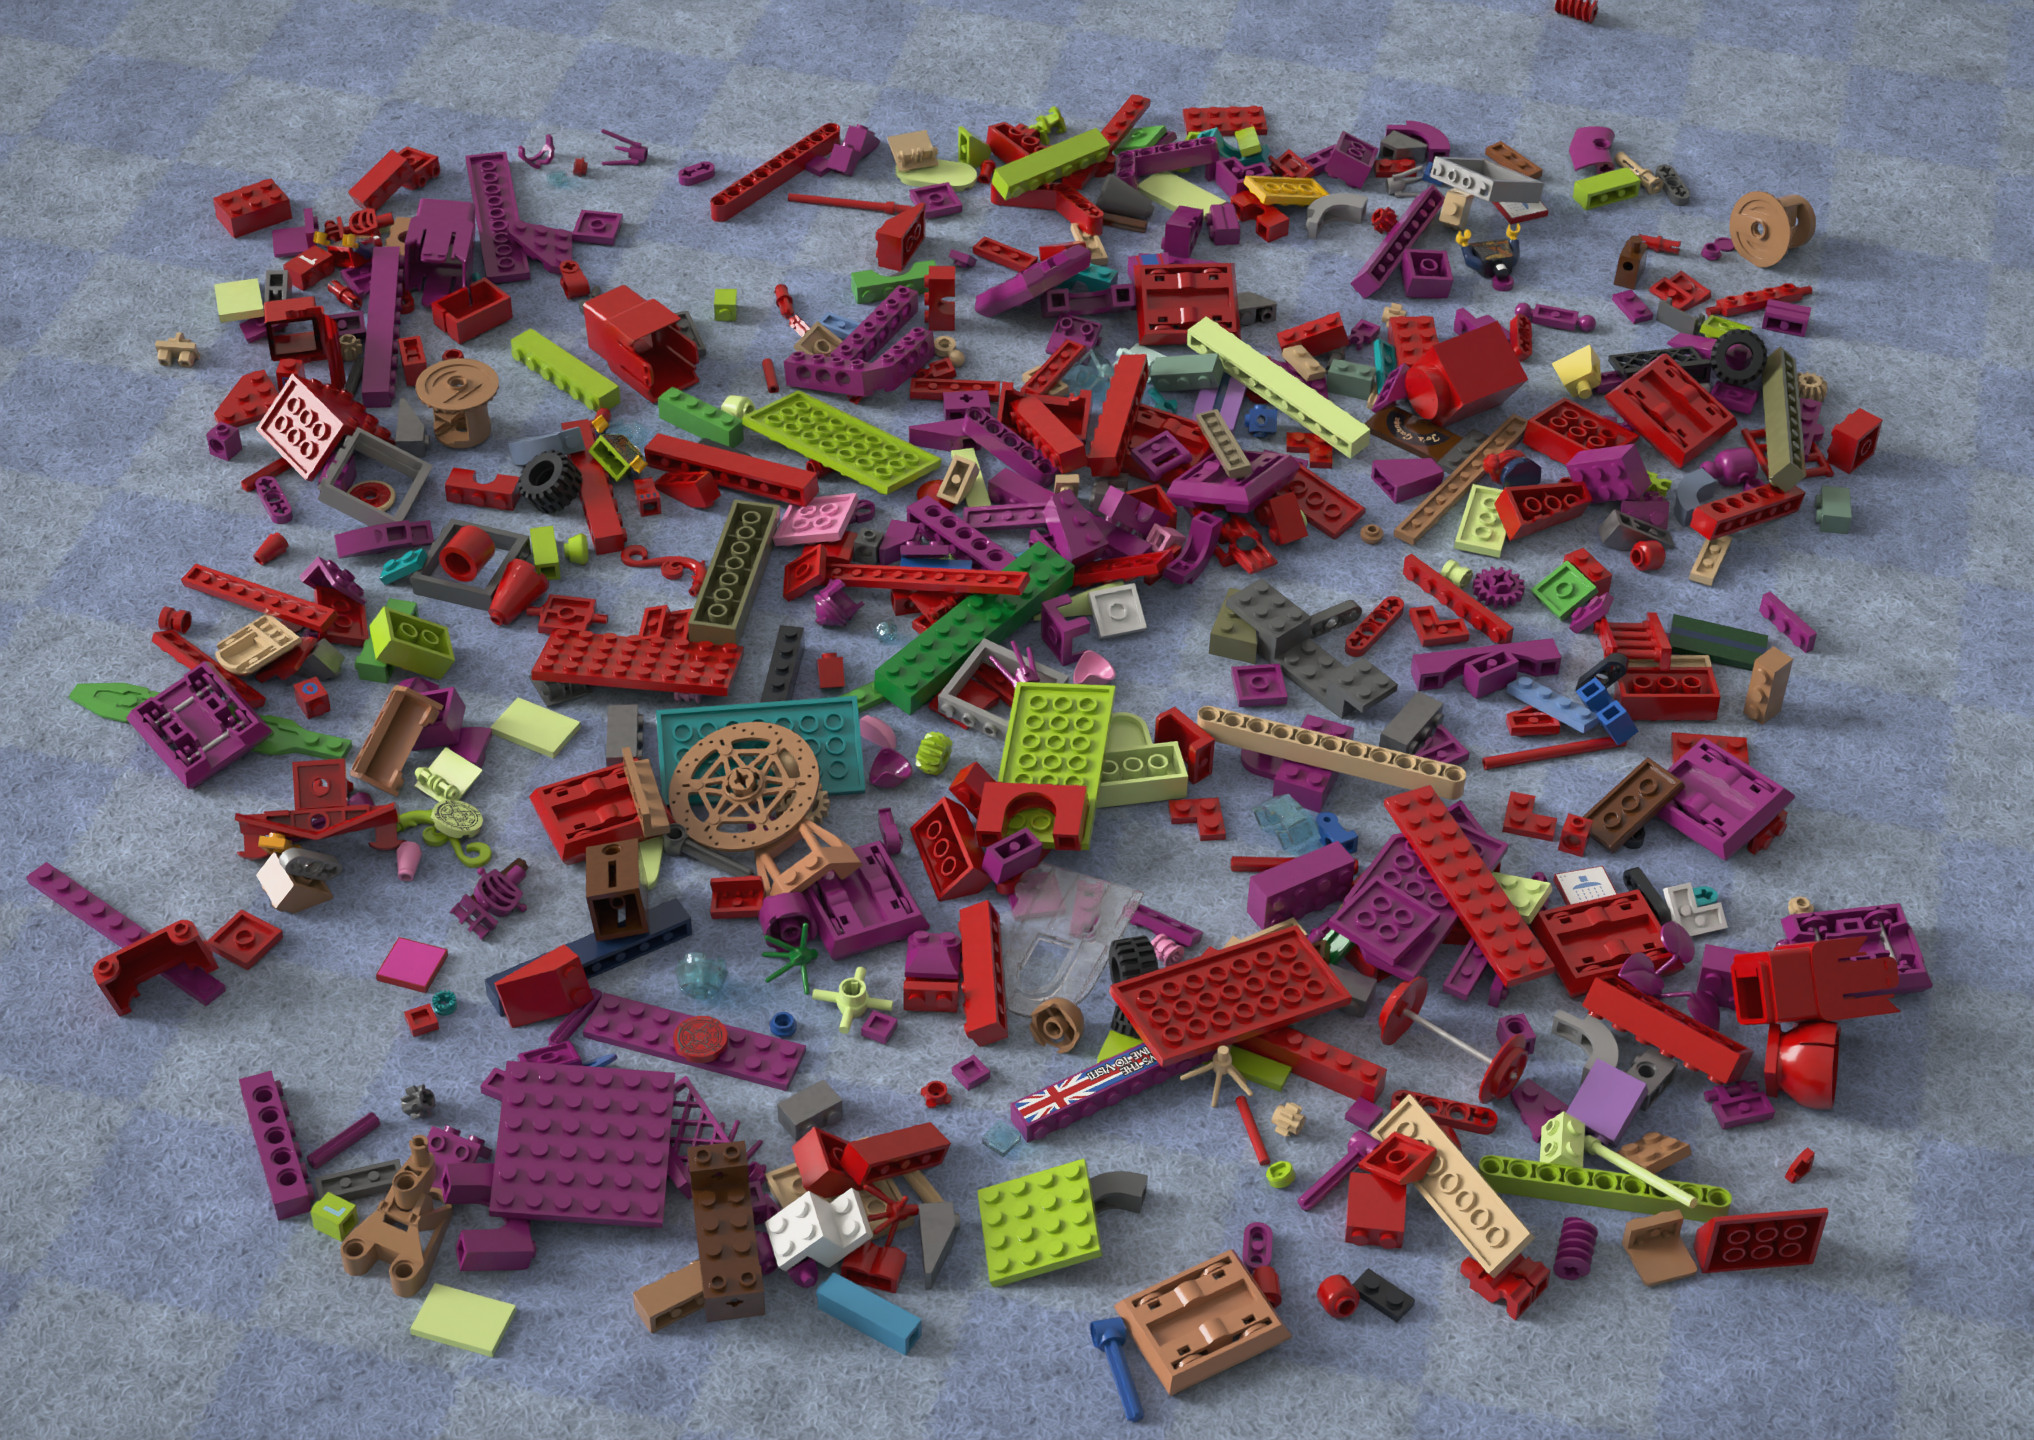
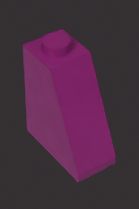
(1406, 477)

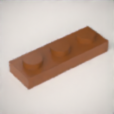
(1513, 160)

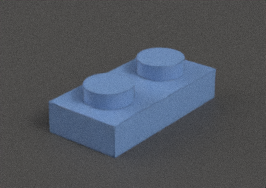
(839, 325)

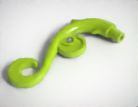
(435, 839)

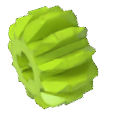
(934, 753)

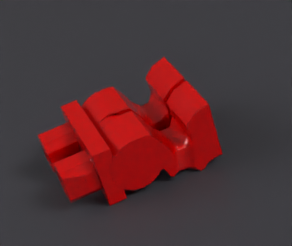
(1518, 1282)

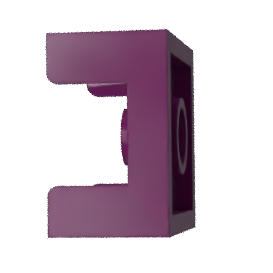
(1059, 633)

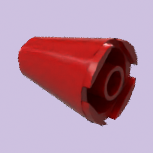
(516, 590)

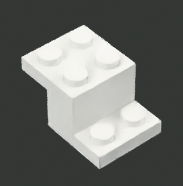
(818, 1229)

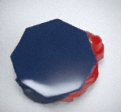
(1512, 469)

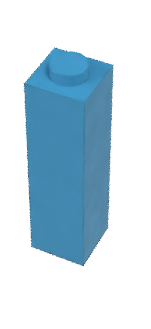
(869, 1313)

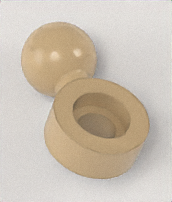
(946, 347)

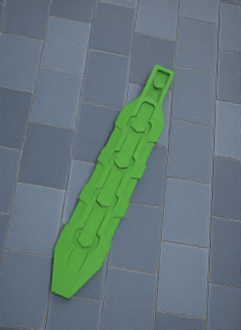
(118, 699)

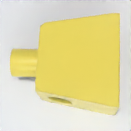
(1579, 372)

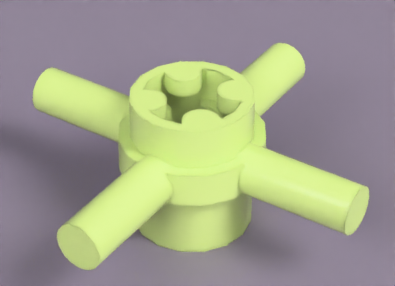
(852, 999)

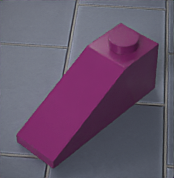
(1393, 390)

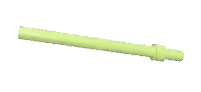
(1594, 1146)

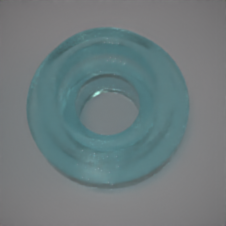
(885, 632)

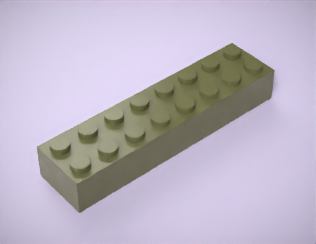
(734, 573)

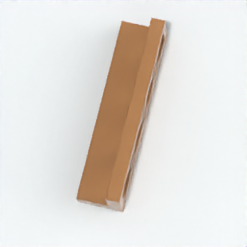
(645, 795)

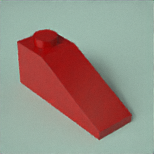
(689, 488)

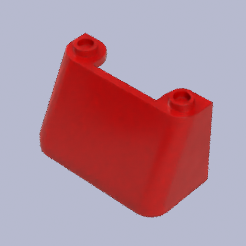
(1071, 411)
(148, 957)

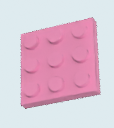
(820, 521)

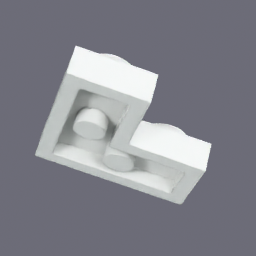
(1684, 911)

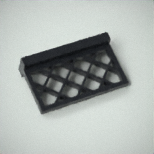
(1692, 364)

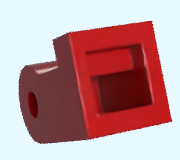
(647, 494)

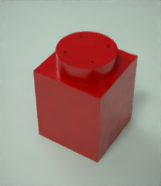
(1464, 376)

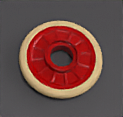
(383, 493)

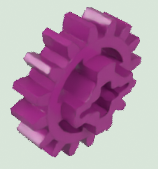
(1498, 587)

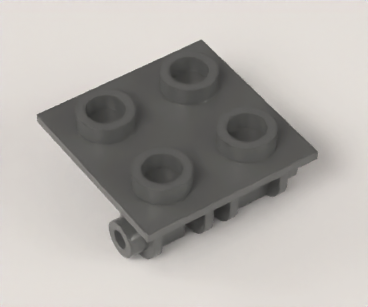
(557, 692)

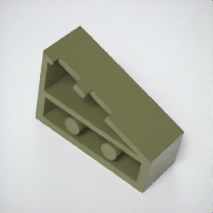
(1232, 635)

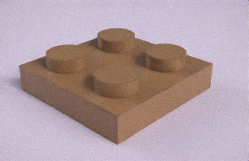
(1655, 1151)

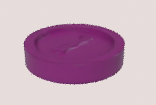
(1725, 243)

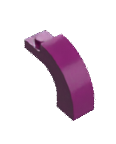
(1437, 142)
(1197, 551)

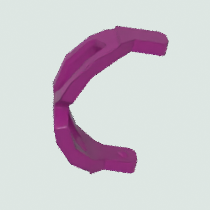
(547, 147)

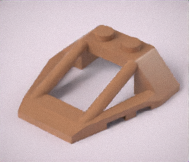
(809, 869)

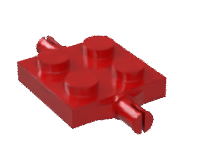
(566, 613)

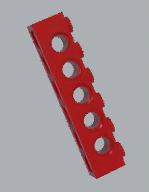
(1745, 510)

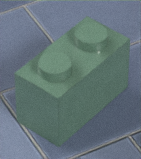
(1350, 379)
(1833, 509)

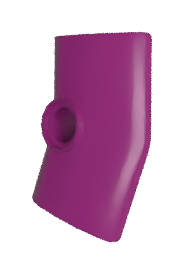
(1592, 147)

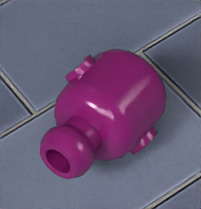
(1732, 466)

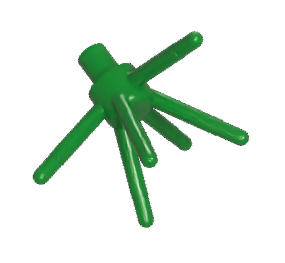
(798, 956)

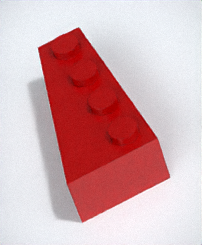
(1011, 143)
(1540, 506)

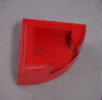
(1801, 1166)

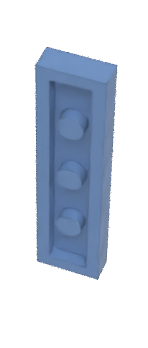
(1553, 704)

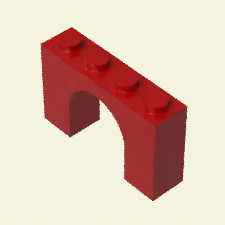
(1005, 800)

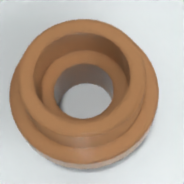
(1371, 534)

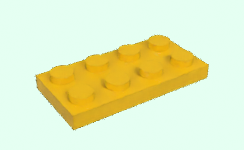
(1285, 190)

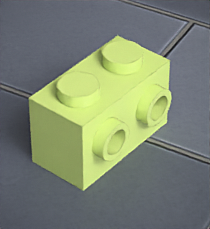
(1563, 1141)

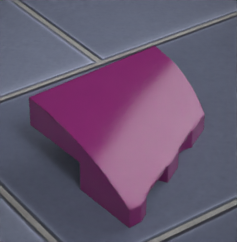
(473, 744)

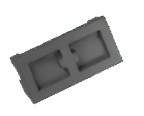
(1678, 319)

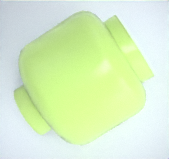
(738, 406)

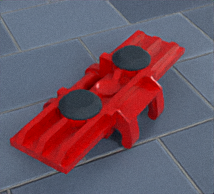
(1245, 541)

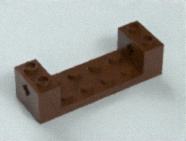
(725, 1231)

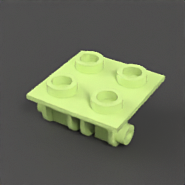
(447, 776)

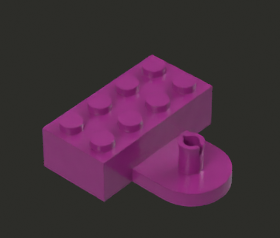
(1303, 782)

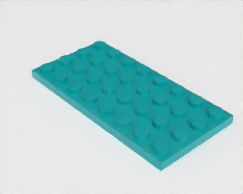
(824, 723)

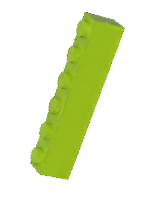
(1050, 163)
(565, 371)

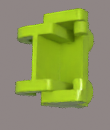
(1045, 123)

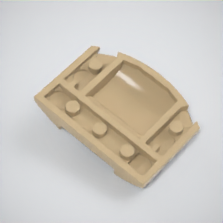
(255, 646)

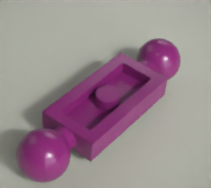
(1556, 317)

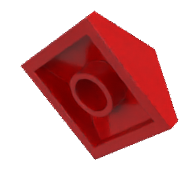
(1399, 1159)

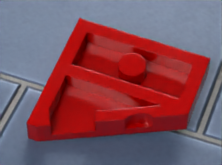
(1531, 722)

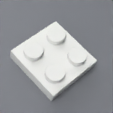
(1117, 611)

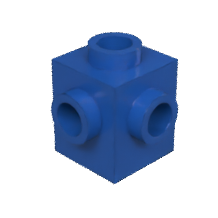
(1262, 412)

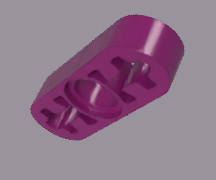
(274, 493)

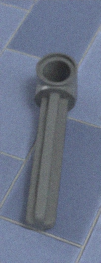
(678, 843)

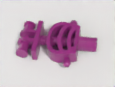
(495, 895)

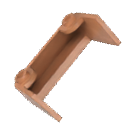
(393, 738)

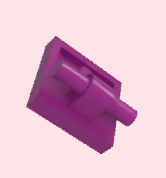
(1074, 329)

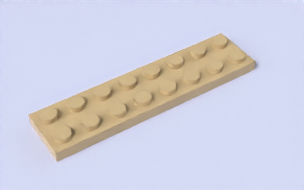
(1460, 1191)

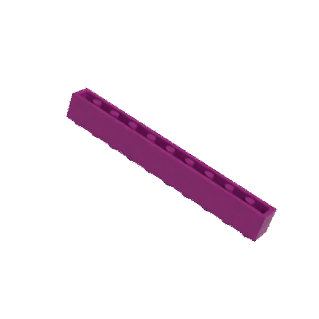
(383, 328)

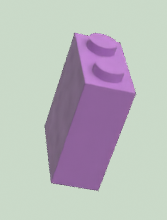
(1607, 1102)

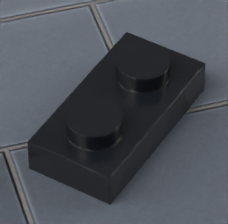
(1383, 1295)

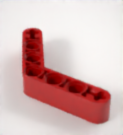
(1060, 198)

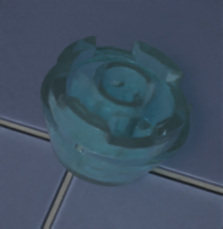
(701, 976)

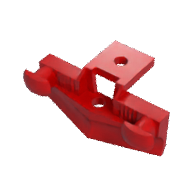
(331, 804)

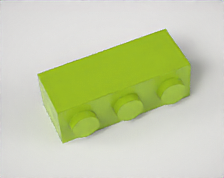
(1606, 188)

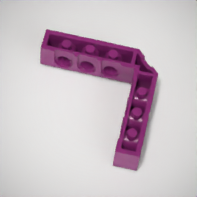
(861, 377)

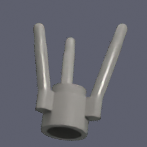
(1397, 183)

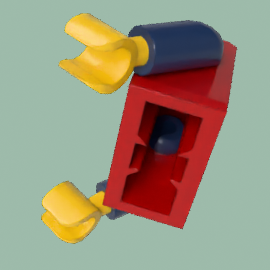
(351, 250)

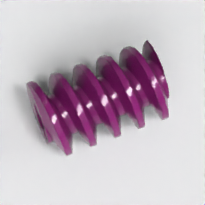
(1575, 1249)

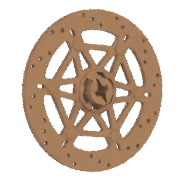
(683, 786)

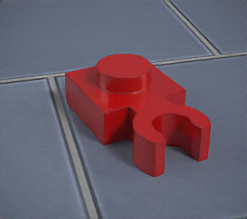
(938, 370)

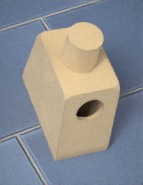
(1456, 209)

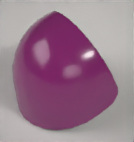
(889, 769)

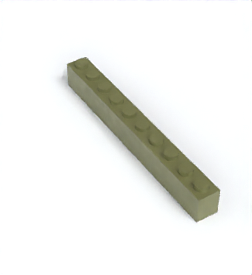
(1783, 421)

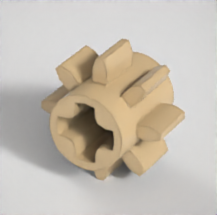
(1393, 311)
(350, 347)
(1288, 1119)

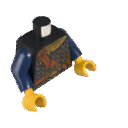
(1492, 256)

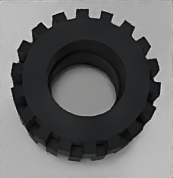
(1731, 338)
(550, 481)
(1131, 958)

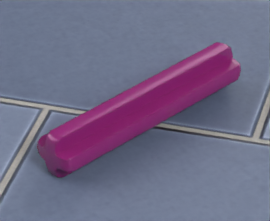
(574, 1020)
(343, 1140)

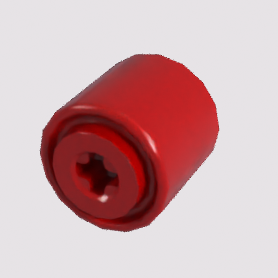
(467, 553)

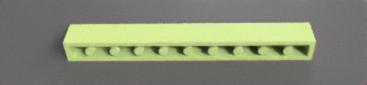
(1280, 388)

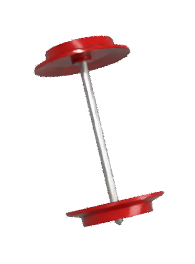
(1403, 1009)

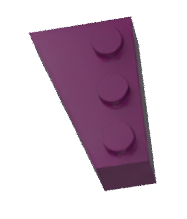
(1182, 231)

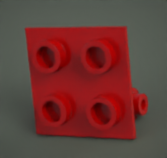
(936, 603)

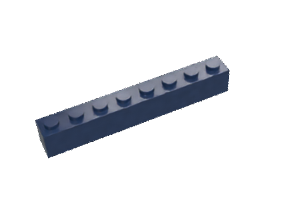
(667, 925)

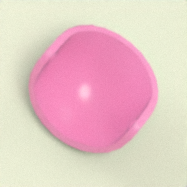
(1093, 670)

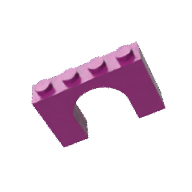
(1111, 300)
(486, 1249)

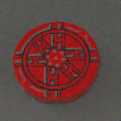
(700, 1039)

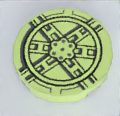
(456, 818)

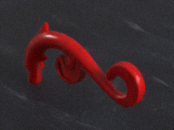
(670, 565)

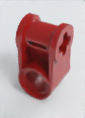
(573, 280)

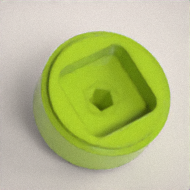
(1280, 1174)

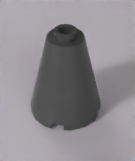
(1123, 200)

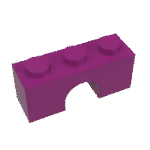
(1121, 507)

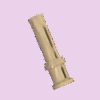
(1624, 161)

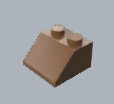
(290, 891)

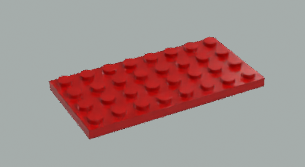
(638, 662)
(1229, 995)

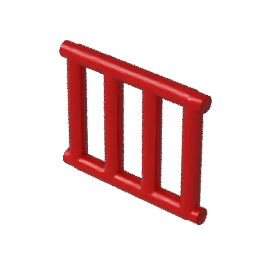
(1815, 455)

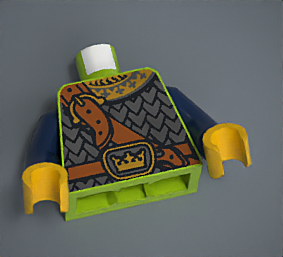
(616, 453)

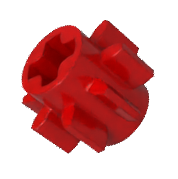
(1384, 219)

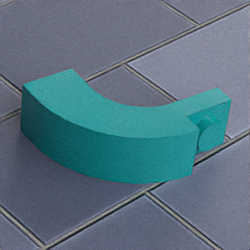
(1229, 151)

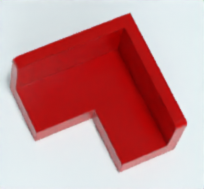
(1156, 498)

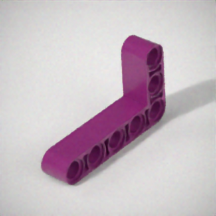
(1165, 158)
(1008, 447)

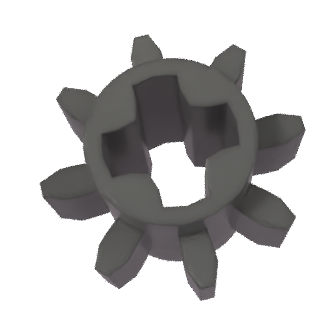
(418, 1102)

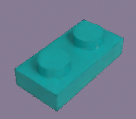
(403, 566)

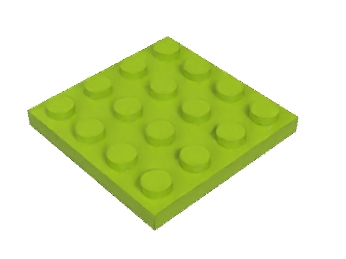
(1039, 1223)

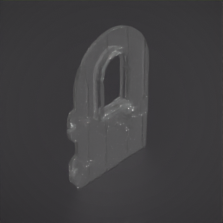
(1060, 910)

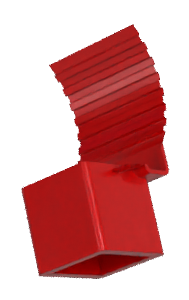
(305, 345)

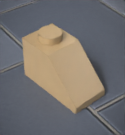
(958, 480)

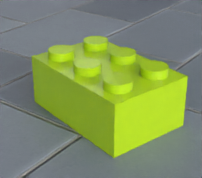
(411, 643)

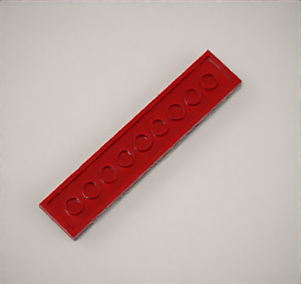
(1469, 886)

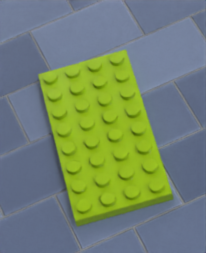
(842, 442)
(1057, 739)

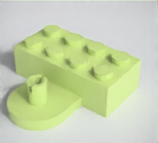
(1137, 768)

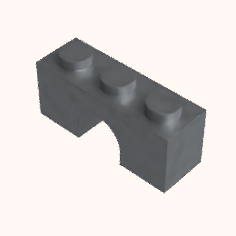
(1101, 487)

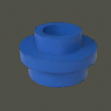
(783, 1025)

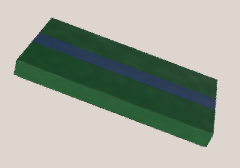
(1720, 642)

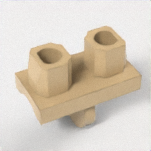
(177, 348)

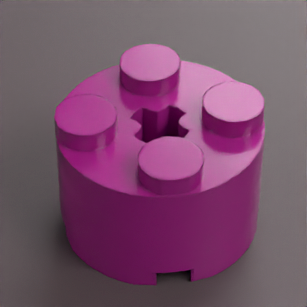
(784, 917)

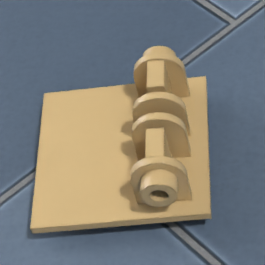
(913, 150)

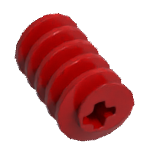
(1578, 9)

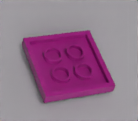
(1384, 920)

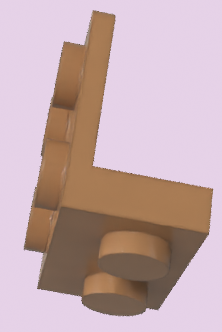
(1658, 1249)

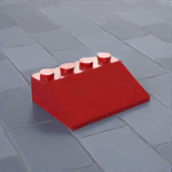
(1571, 428)
(1759, 1240)

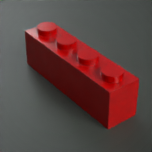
(894, 1153)

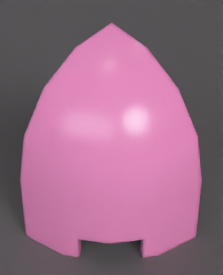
(877, 732)

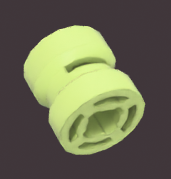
(1457, 575)

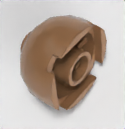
(1058, 1018)

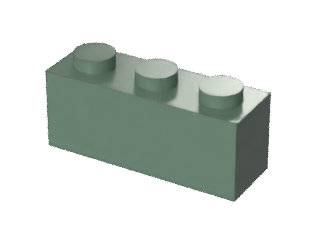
(1187, 372)

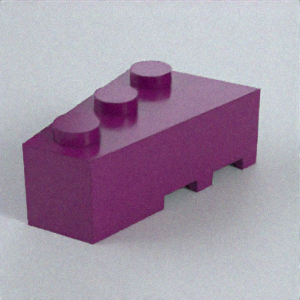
(1073, 529)

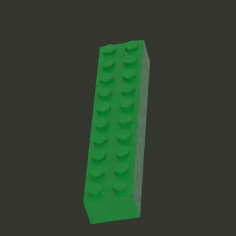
(939, 652)

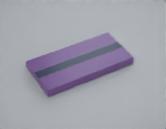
(1226, 399)

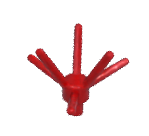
(895, 1212)

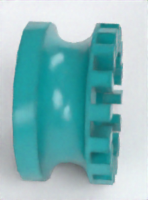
(448, 997)

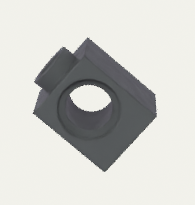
(867, 546)

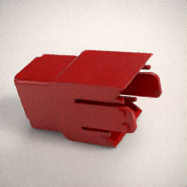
(637, 341)
(1809, 983)

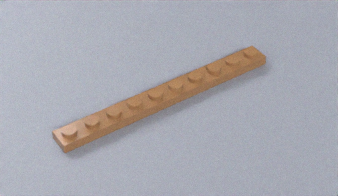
(1459, 482)

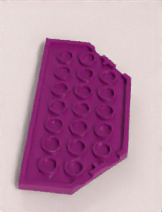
(1403, 869)

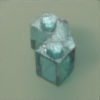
(1289, 820)

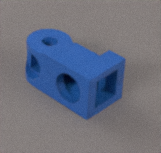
(1332, 831)

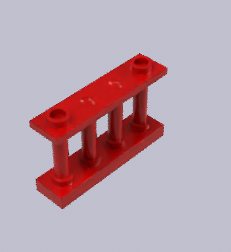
(1636, 640)

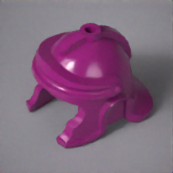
(834, 605)

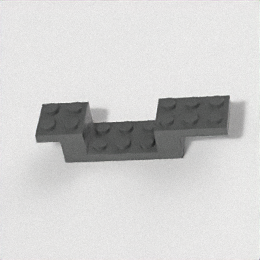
(1286, 642)

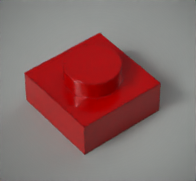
(421, 1020)

